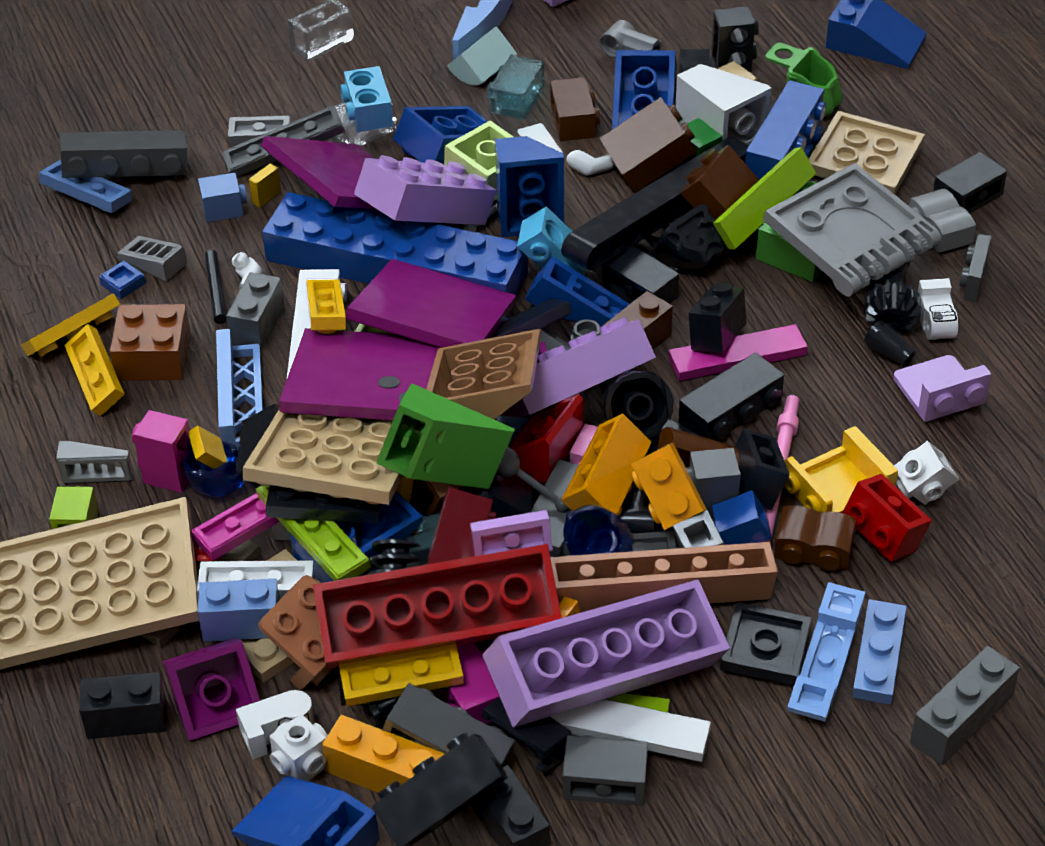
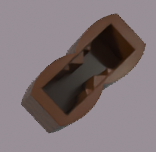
(815, 537)

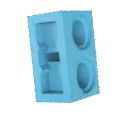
(367, 99)
(543, 237)

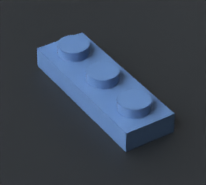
(91, 190)
(879, 652)

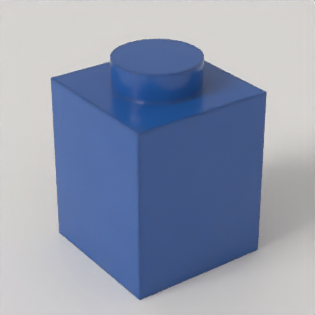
(741, 520)

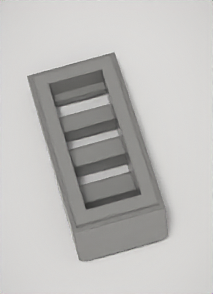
(160, 259)
(83, 463)

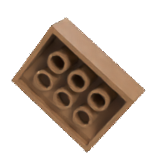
(487, 372)

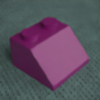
(211, 686)

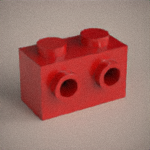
(887, 517)

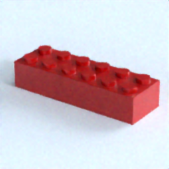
(436, 605)

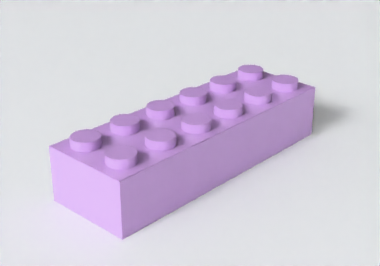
(604, 652)

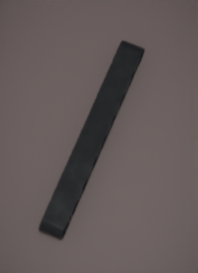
(636, 216)

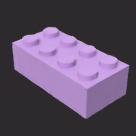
(425, 191)
(585, 364)

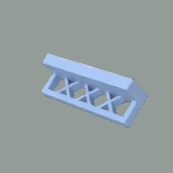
(227, 385)

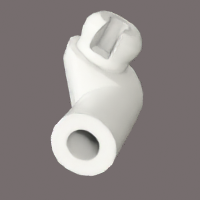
(587, 164)
(244, 266)

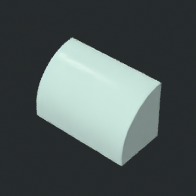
(482, 58)

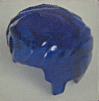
(211, 481)
(596, 531)

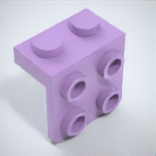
(943, 386)

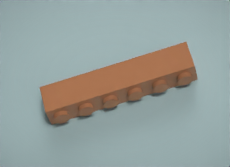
(723, 571)

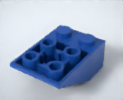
(308, 815)

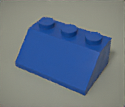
(527, 181)

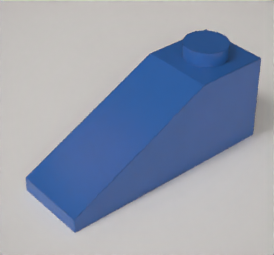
(584, 296)

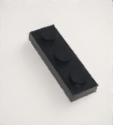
(288, 503)

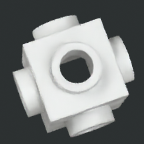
(925, 473)
(298, 748)

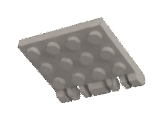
(852, 228)

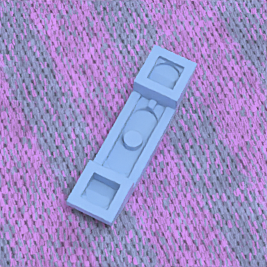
(827, 652)

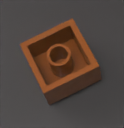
(150, 342)

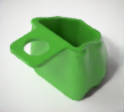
(810, 69)

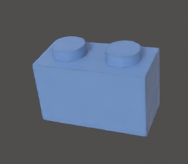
(235, 608)

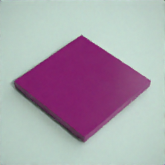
(324, 166)
(430, 306)
(342, 370)

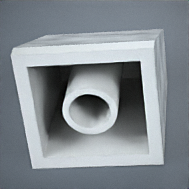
(723, 101)

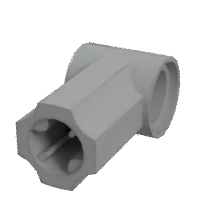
(624, 37)

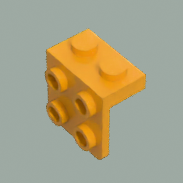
(667, 486)

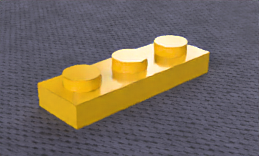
(325, 305)
(70, 327)
(94, 370)
(389, 675)

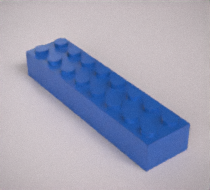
(362, 242)

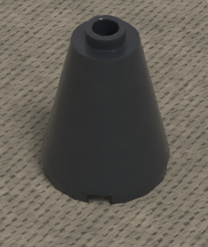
(641, 398)

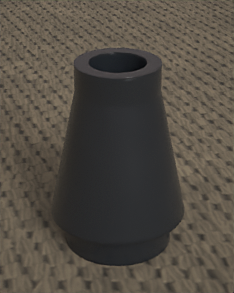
(888, 342)

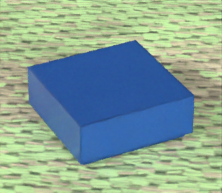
(122, 279)

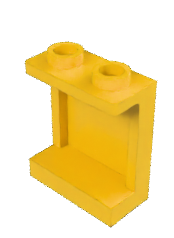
(831, 477)

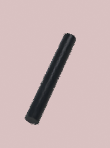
(215, 287)

